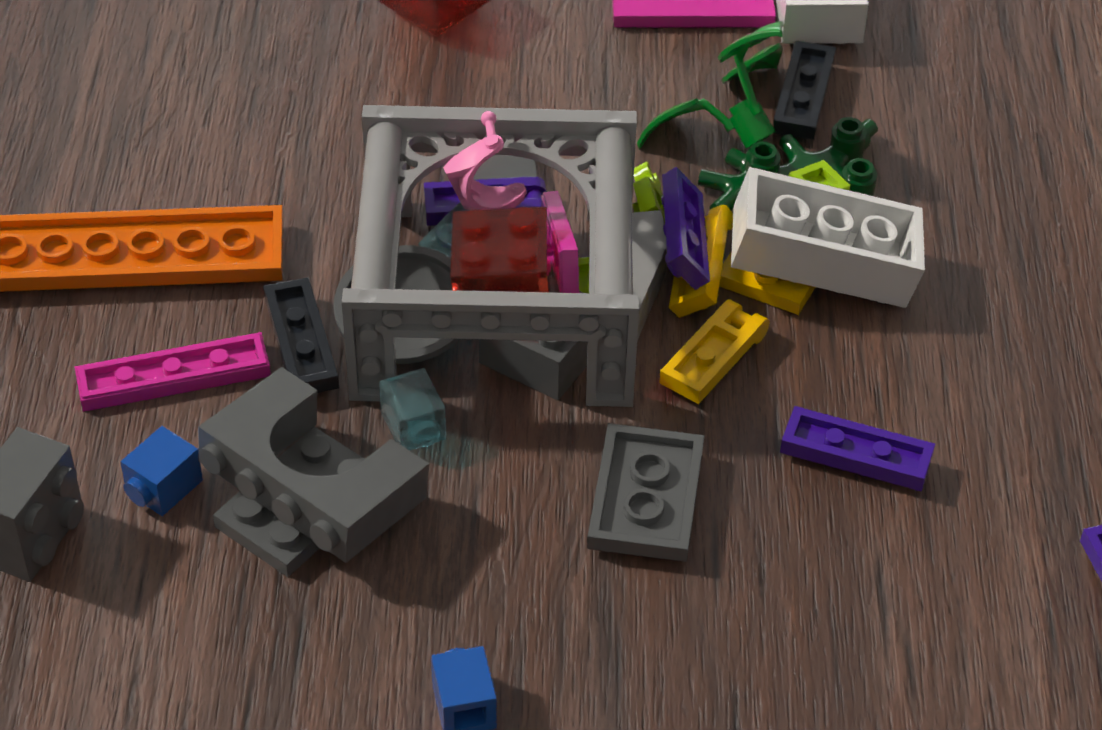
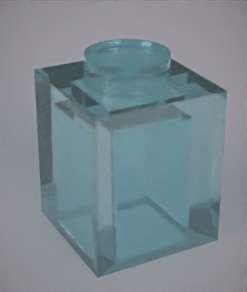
(413, 409)

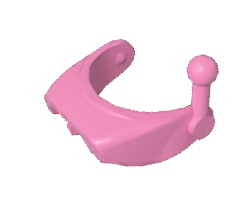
(465, 164)

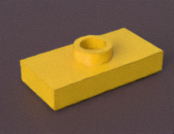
(764, 288)

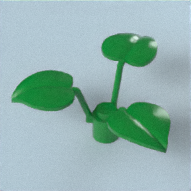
(748, 116)

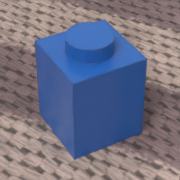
(161, 471)
(464, 689)

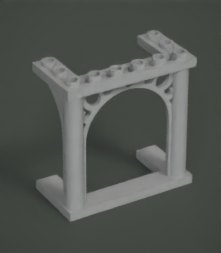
(603, 318)

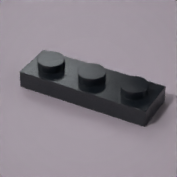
(804, 90)
(301, 333)

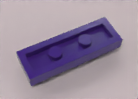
(685, 229)
(857, 448)

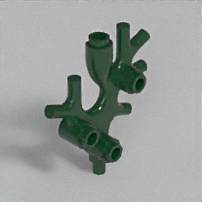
(844, 155)

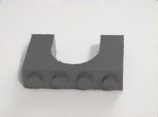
(335, 510)

